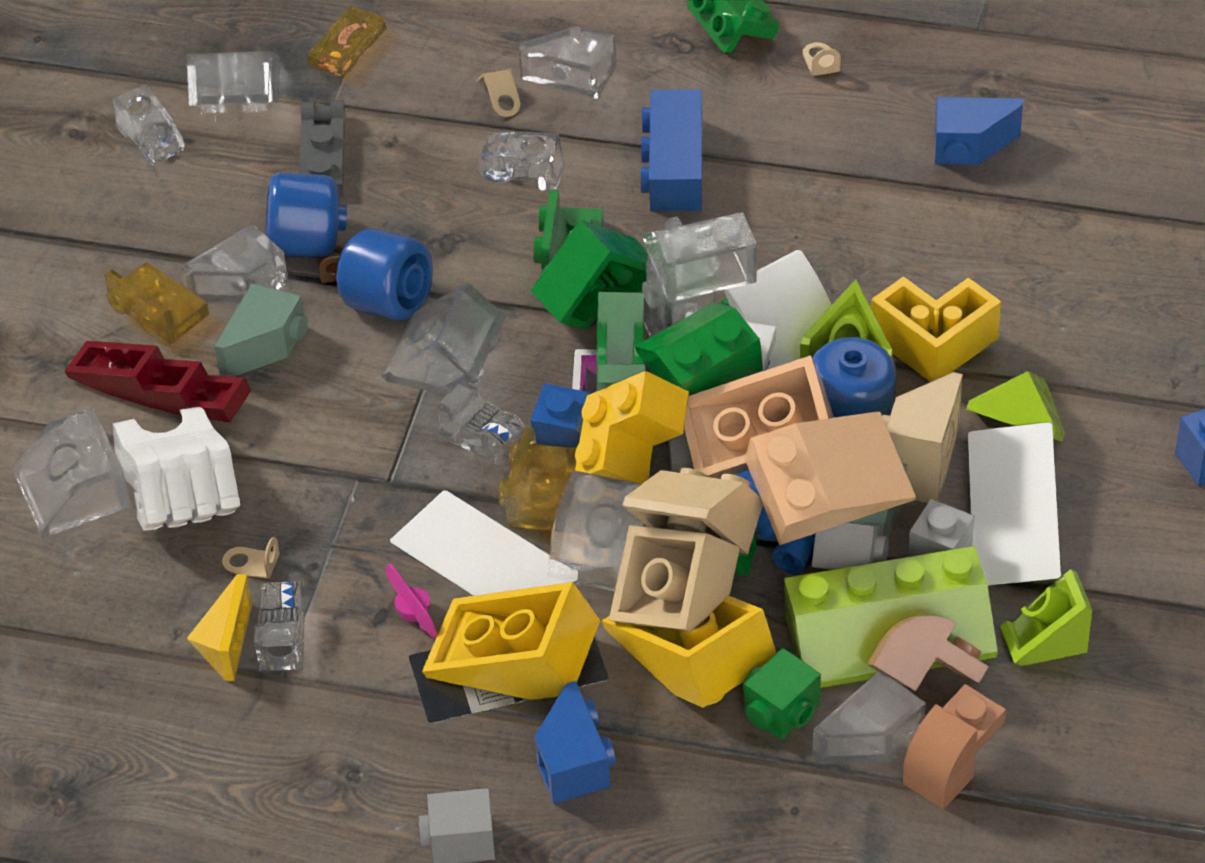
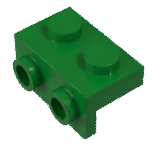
(733, 18)

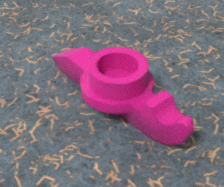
(411, 602)

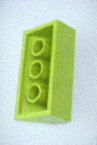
(845, 612)

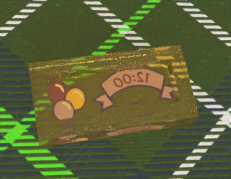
(346, 41)

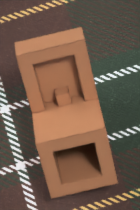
(916, 642)
(945, 745)

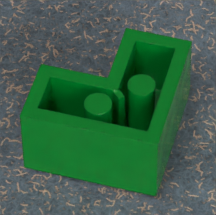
(590, 263)

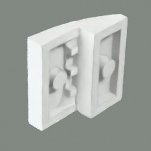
(783, 297)

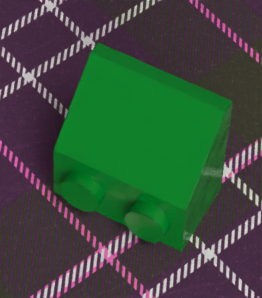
(704, 350)

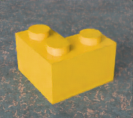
(938, 333)
(625, 425)

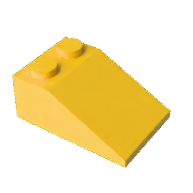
(515, 641)
(709, 658)

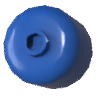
(304, 214)
(384, 274)
(857, 376)

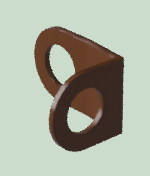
(327, 268)

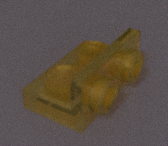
(155, 302)
(535, 482)

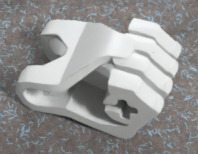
(177, 472)

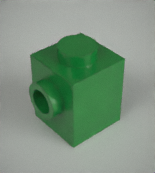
(781, 694)

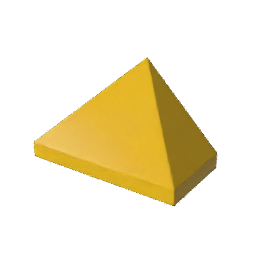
(223, 628)

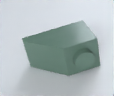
(261, 330)

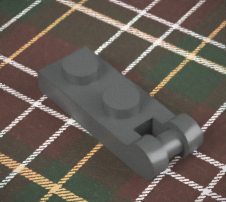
(323, 145)

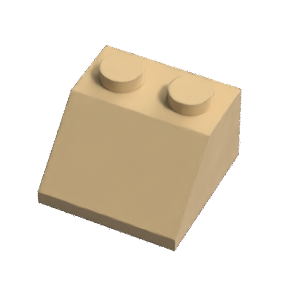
(926, 433)
(698, 504)
(672, 578)

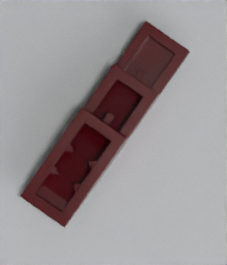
(147, 378)

